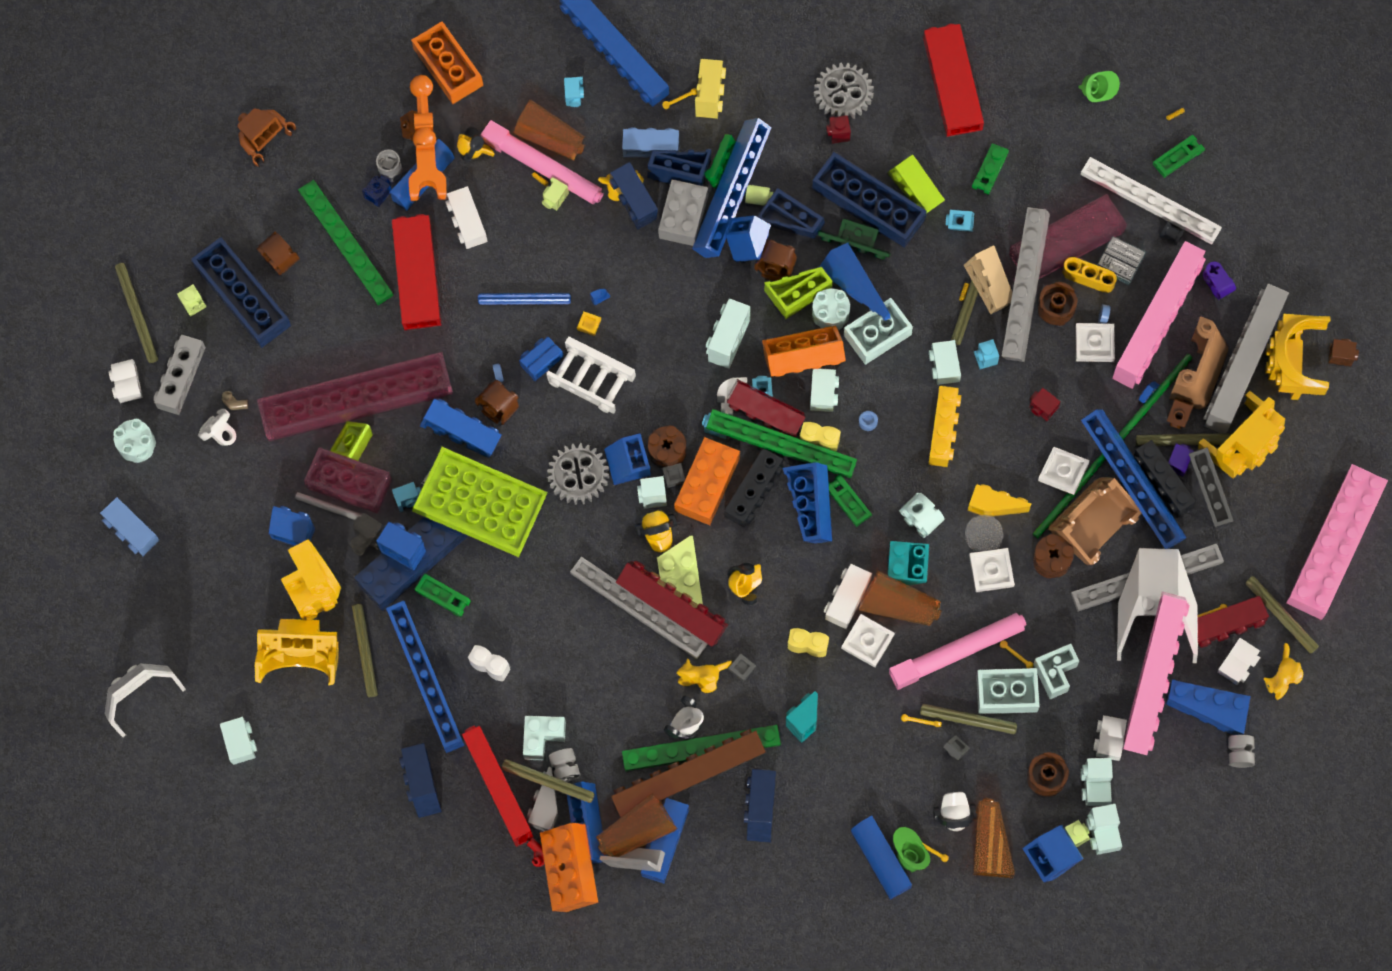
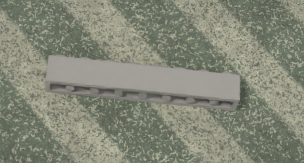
(1025, 284)

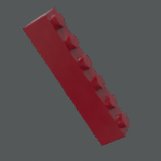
(672, 603)

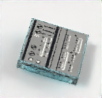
(1121, 259)

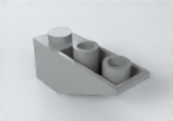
(545, 809)

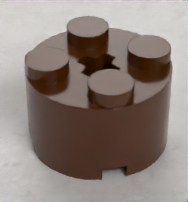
(277, 253)
(776, 261)
(1057, 293)
(497, 402)
(670, 437)
(1051, 546)
(1058, 774)

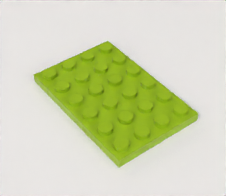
(479, 501)

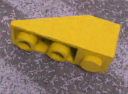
(994, 503)

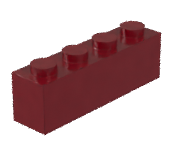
(766, 408)
(1231, 620)

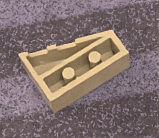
(990, 279)

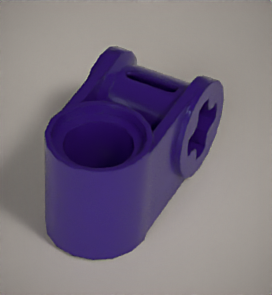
(1219, 281)

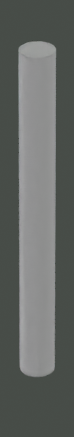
(327, 506)

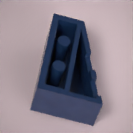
(679, 166)
(633, 195)
(791, 215)
(420, 780)
(760, 805)

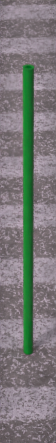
(1123, 433)

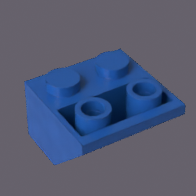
(747, 237)
(627, 459)
(290, 526)
(1053, 853)

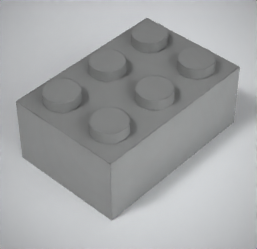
(683, 212)

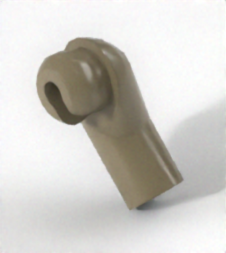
(231, 402)

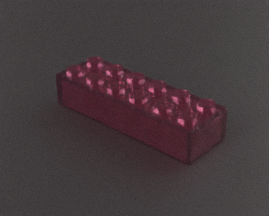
(1077, 234)

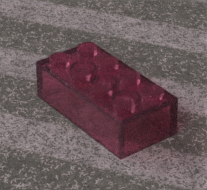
(348, 480)

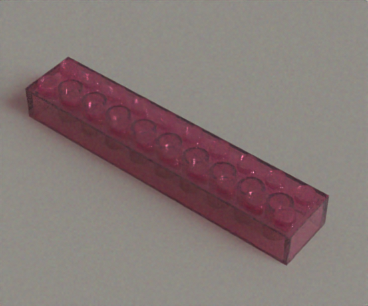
(354, 396)

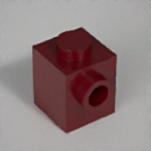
(839, 129)
(1044, 404)

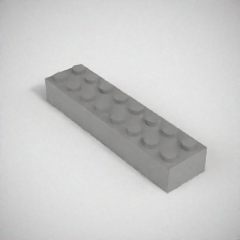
(1245, 358)

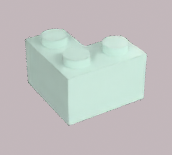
(1052, 668)
(537, 731)
(1097, 779)
(1104, 824)

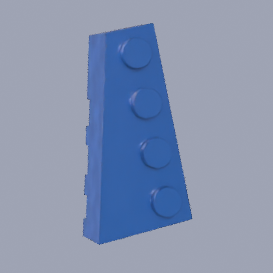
(461, 428)
(811, 499)
(1212, 706)

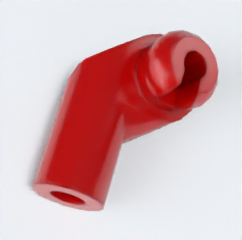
(538, 858)

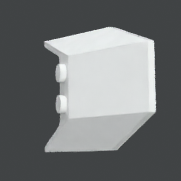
(1150, 575)
(128, 683)

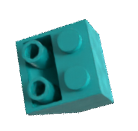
(908, 562)
(803, 719)

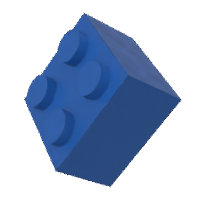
(401, 545)

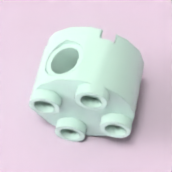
(831, 308)
(134, 440)
(921, 513)

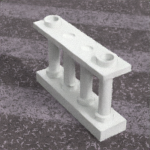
(606, 364)

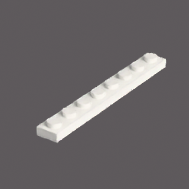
(1151, 200)

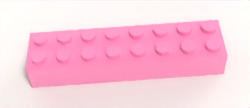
(1159, 315)
(1337, 542)
(1154, 673)

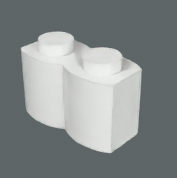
(126, 381)
(484, 661)
(1238, 662)
(1110, 737)

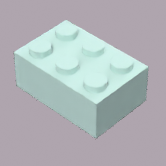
(728, 333)
(873, 336)
(1007, 691)

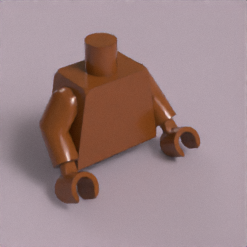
(259, 128)

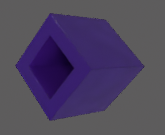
(1180, 459)

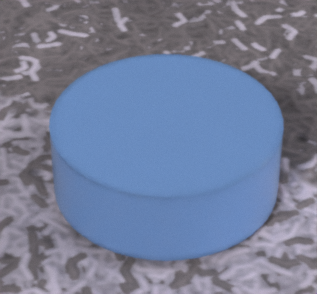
(1104, 314)
(498, 373)
(868, 420)

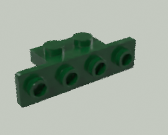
(858, 236)

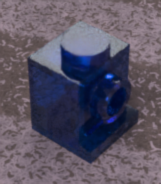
(378, 195)

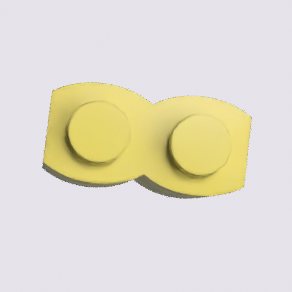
(826, 436)
(813, 643)

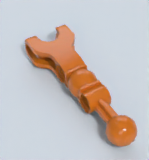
(424, 140)

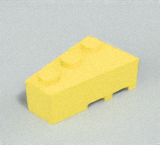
(710, 88)

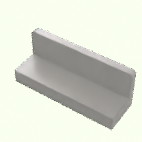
(637, 859)

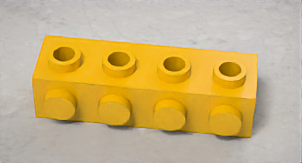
(943, 426)

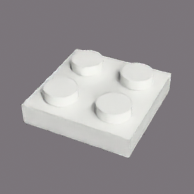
(1095, 342)
(1063, 470)
(991, 570)
(868, 640)

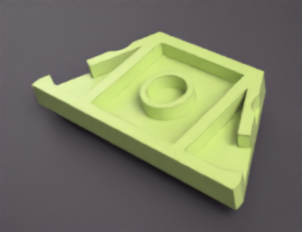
(680, 569)

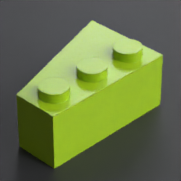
(916, 184)
(797, 291)

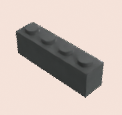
(1211, 487)

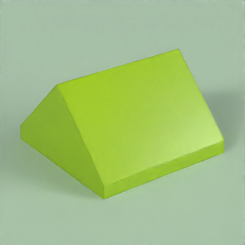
(352, 440)

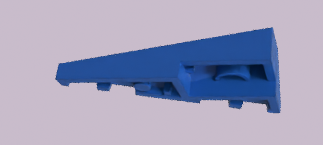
(848, 273)

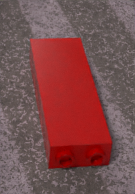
(953, 80)
(416, 272)
(497, 785)

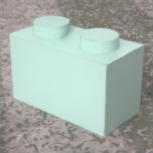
(945, 362)
(822, 390)
(652, 492)
(238, 741)

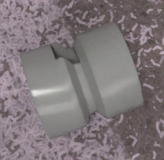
(389, 165)
(1241, 751)
(564, 765)

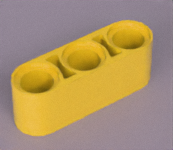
(1095, 282)

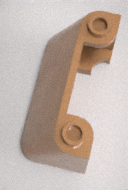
(1199, 385)
(1095, 518)

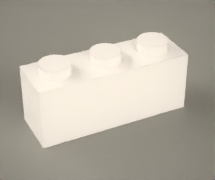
(466, 218)
(847, 596)

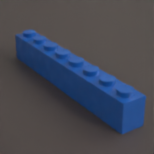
(617, 50)
(731, 187)
(1133, 479)
(425, 677)

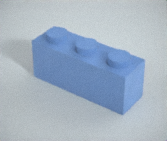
(643, 142)
(129, 527)

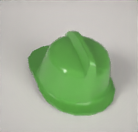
(1100, 86)
(910, 850)

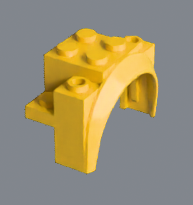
(1286, 355)
(1252, 439)
(313, 584)
(296, 645)

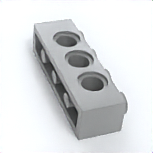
(174, 402)

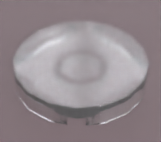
(984, 533)

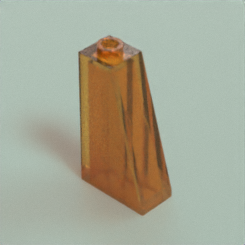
(548, 131)
(899, 601)
(636, 828)
(991, 849)

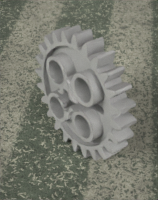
(837, 77)
(560, 476)

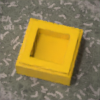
(589, 323)

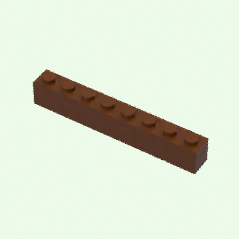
(691, 772)

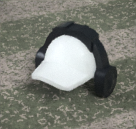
(686, 722)
(955, 811)

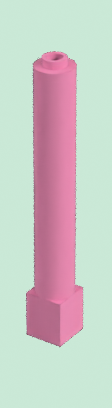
(501, 140)
(912, 670)

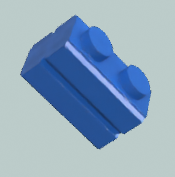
(540, 358)

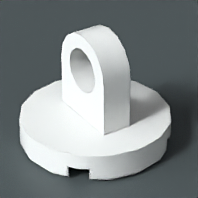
(216, 426)

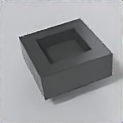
(673, 475)
(742, 667)
(956, 747)

